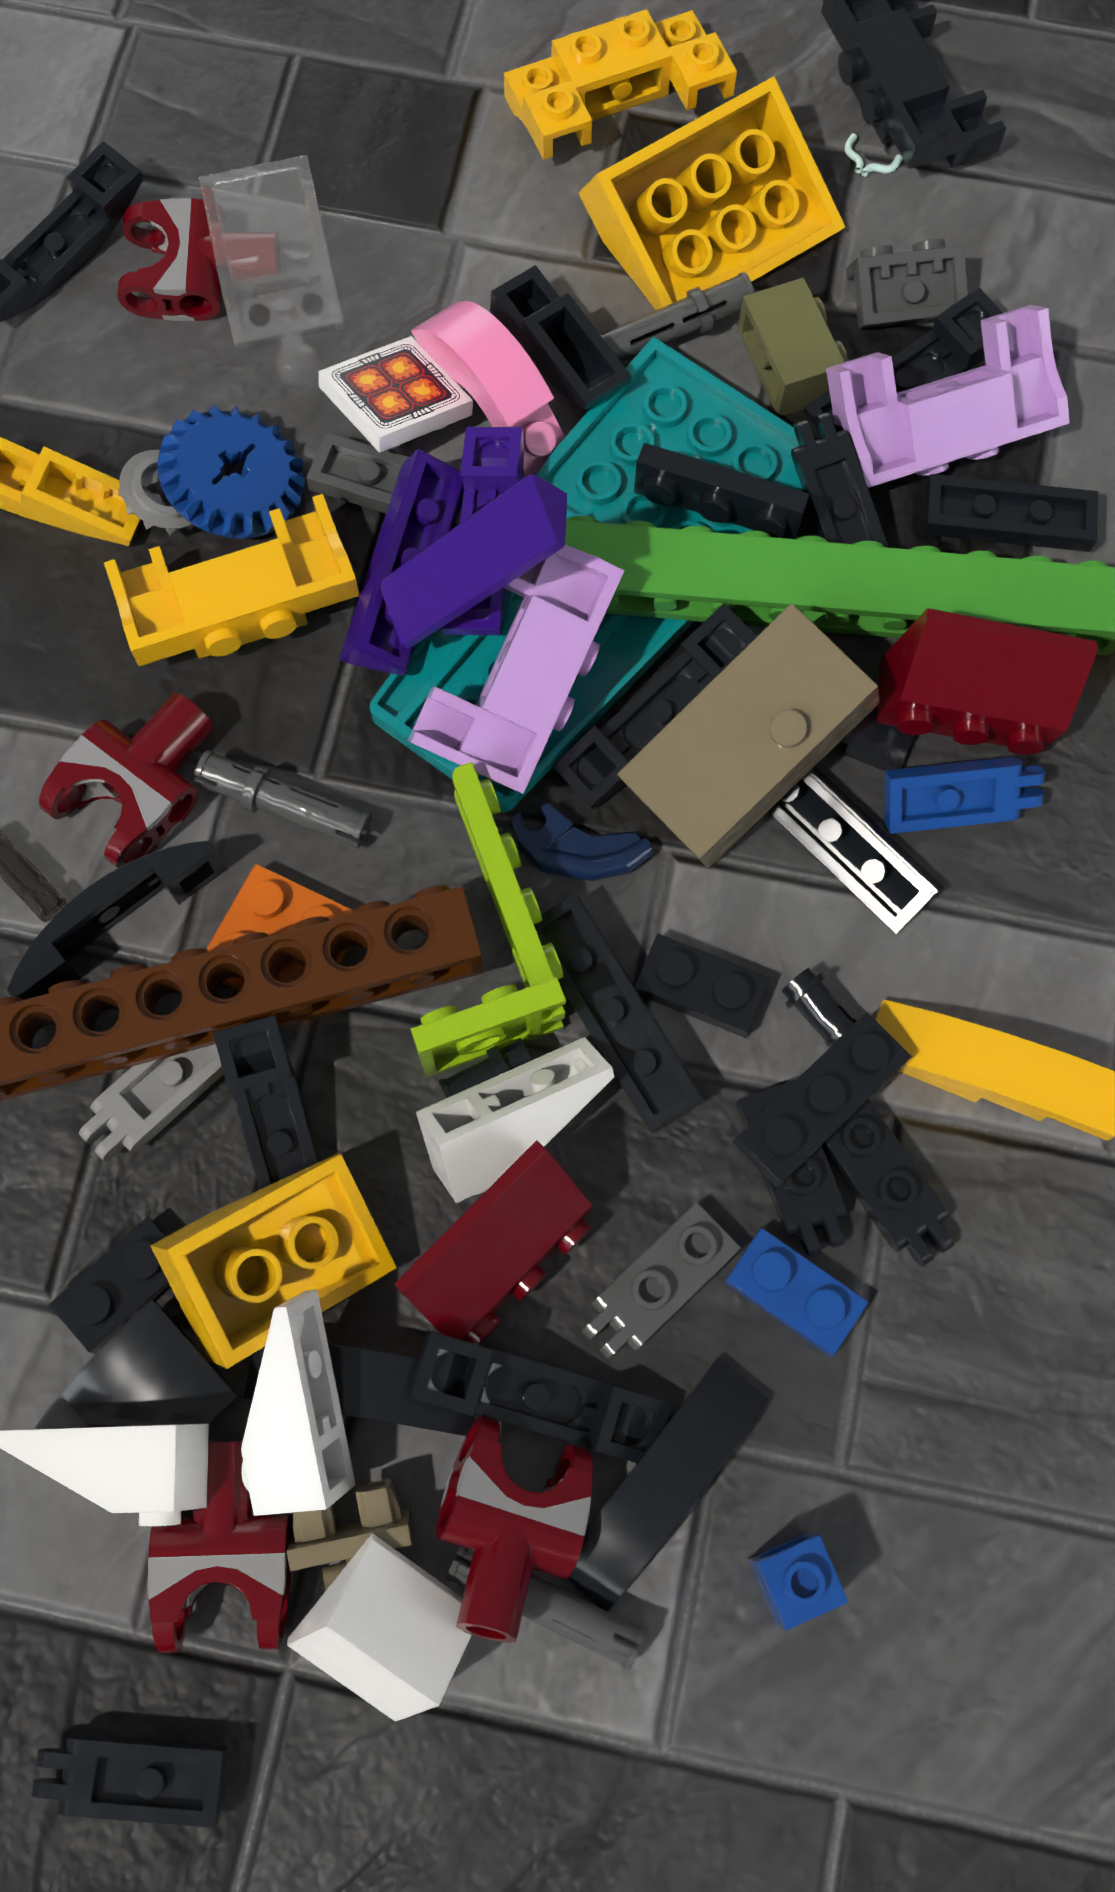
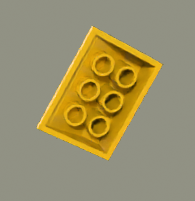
(714, 199)

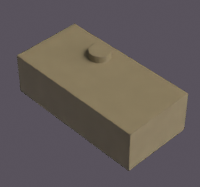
(751, 735)

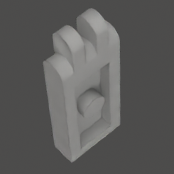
(149, 1099)

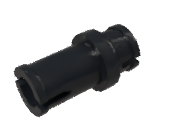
(487, 1068)

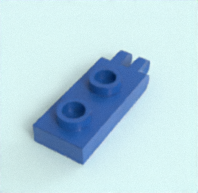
(960, 794)

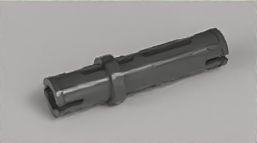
(679, 318)
(271, 794)
(569, 1616)

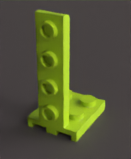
(506, 1014)

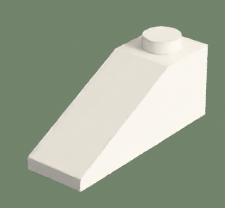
(493, 1123)
(295, 1426)
(123, 1468)

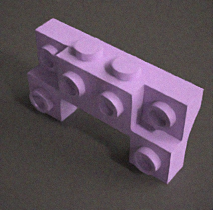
(957, 415)
(531, 675)

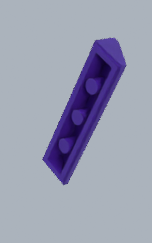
(416, 517)
(476, 558)

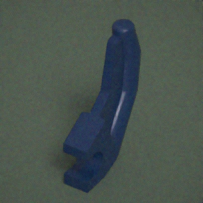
(575, 854)

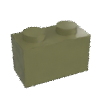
(789, 344)

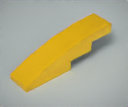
(63, 494)
(1002, 1069)

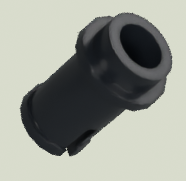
(818, 1006)

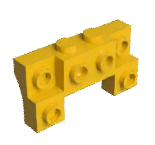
(615, 70)
(236, 595)

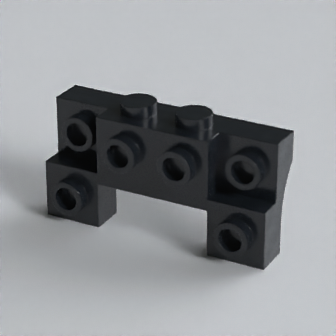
(902, 84)

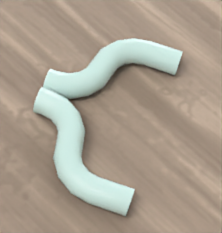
(885, 169)

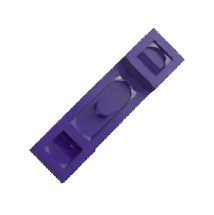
(488, 468)

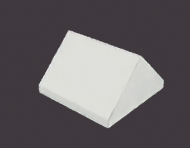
(385, 1632)

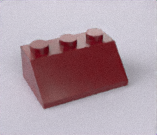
(983, 681)
(498, 1247)

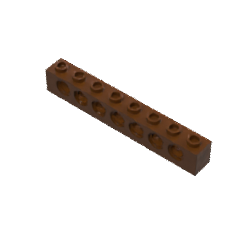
(256, 957)

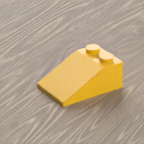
(268, 1249)

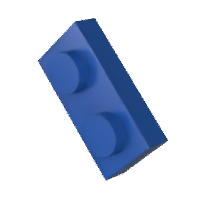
(796, 1292)

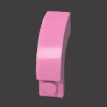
(495, 373)

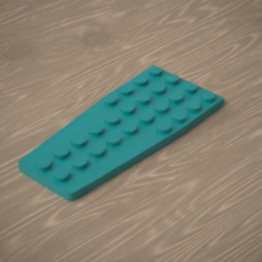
(664, 405)

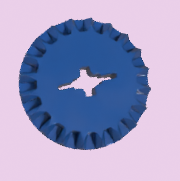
(237, 504)

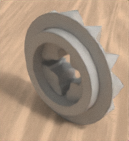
(137, 489)

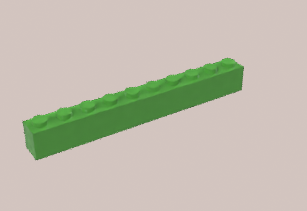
(842, 585)

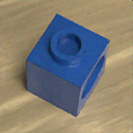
(798, 1580)

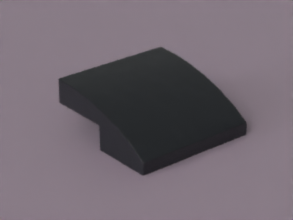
(149, 1378)

